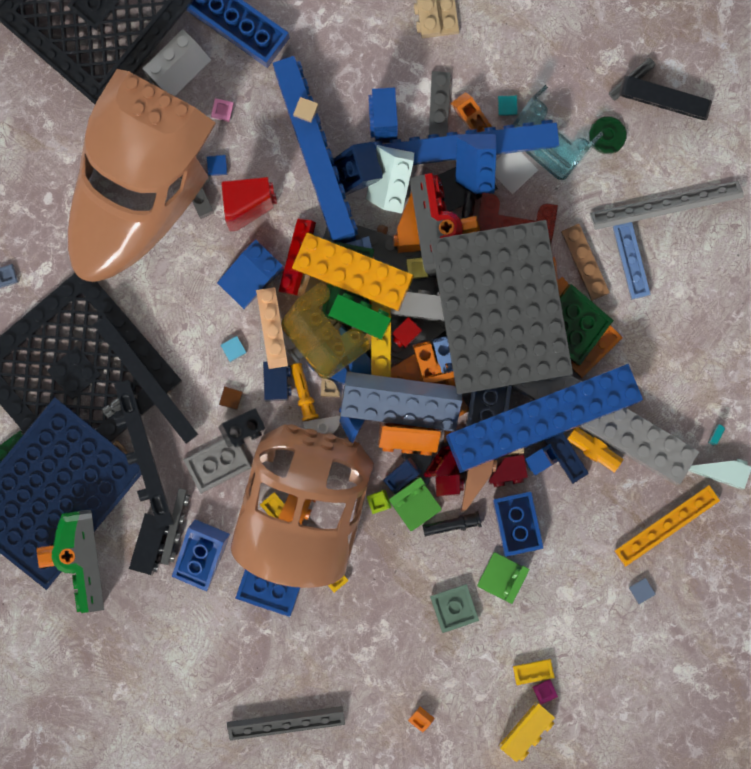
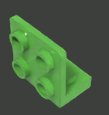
(415, 504)
(503, 578)

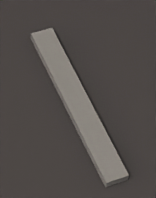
(666, 205)

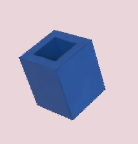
(542, 459)

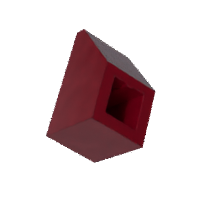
(510, 469)
(449, 485)

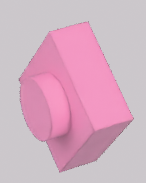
(222, 110)

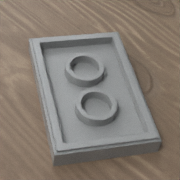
(216, 464)

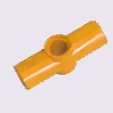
(595, 449)

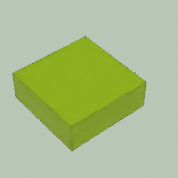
(378, 502)

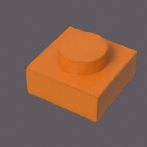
(421, 719)

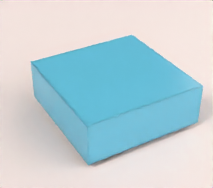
(233, 349)

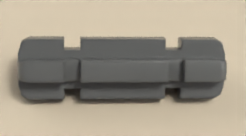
(115, 406)

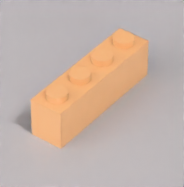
(271, 328)

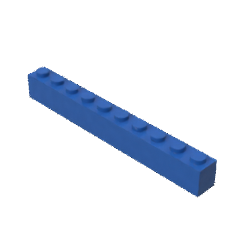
(508, 140)

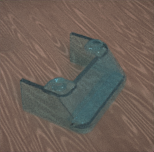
(559, 160)

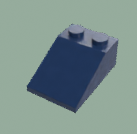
(358, 167)

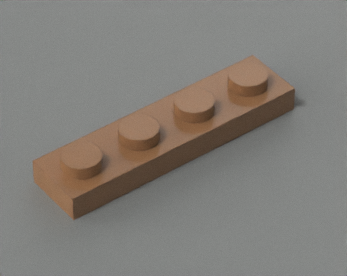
(585, 262)

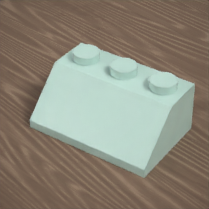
(392, 189)

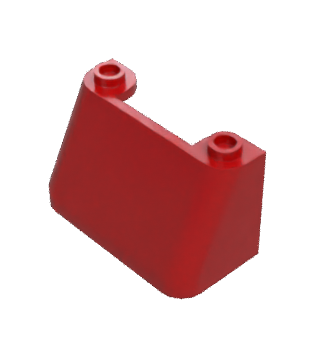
(246, 201)

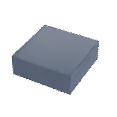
(7, 276)
(642, 591)

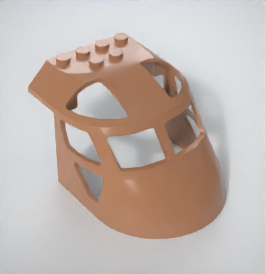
(294, 552)

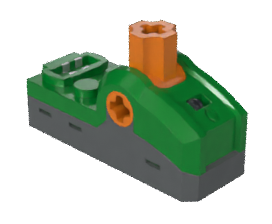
(77, 536)

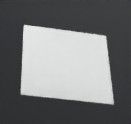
(514, 170)

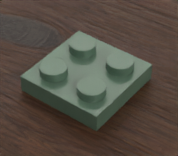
(454, 608)

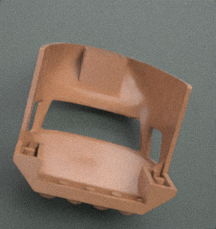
(143, 144)

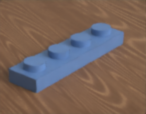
(631, 260)

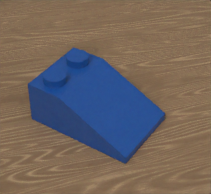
(249, 273)
(200, 554)

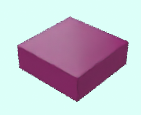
(545, 691)

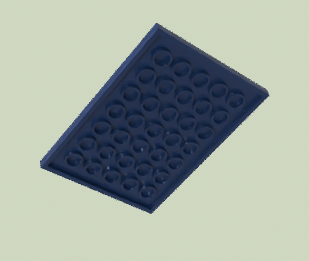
(55, 471)

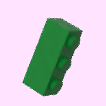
(360, 316)

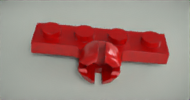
(291, 278)

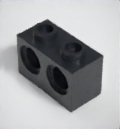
(240, 425)

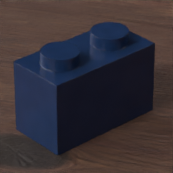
(276, 383)

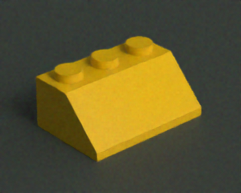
(527, 732)

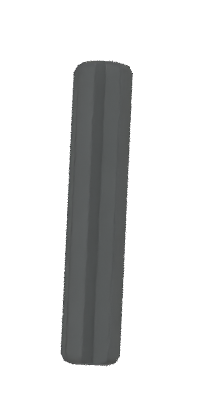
(638, 73)

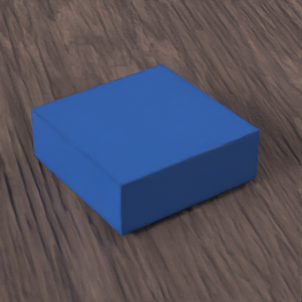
(217, 165)

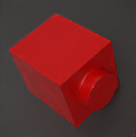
(406, 333)

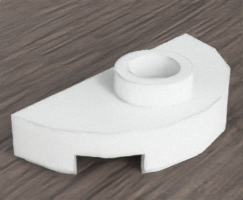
(323, 425)

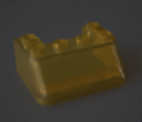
(317, 337)

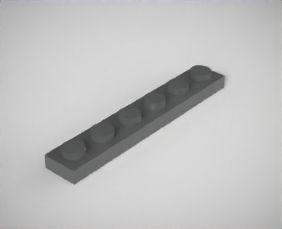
(286, 723)

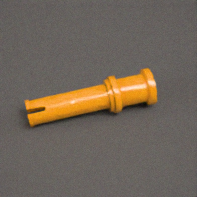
(305, 401)

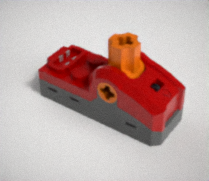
(433, 218)

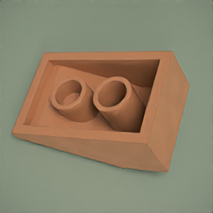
(475, 481)

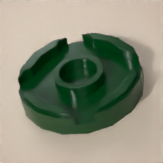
(613, 135)

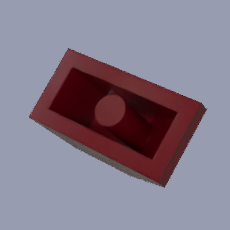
(443, 464)

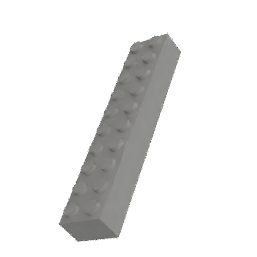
(627, 433)

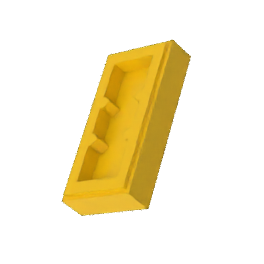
(533, 672)

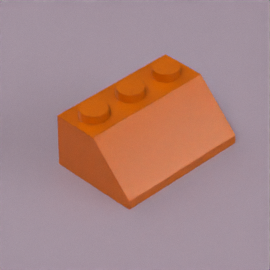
(408, 438)

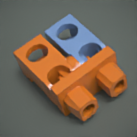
(432, 369)

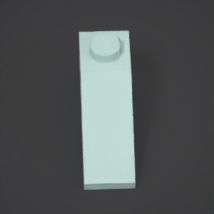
(729, 472)

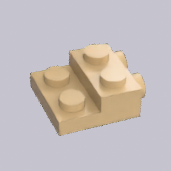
(436, 18)

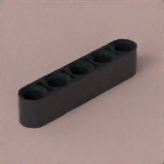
(665, 98)

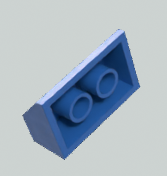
(476, 162)

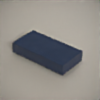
(402, 475)

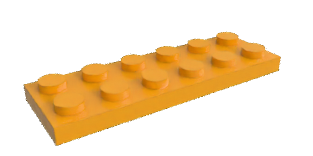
(352, 272)

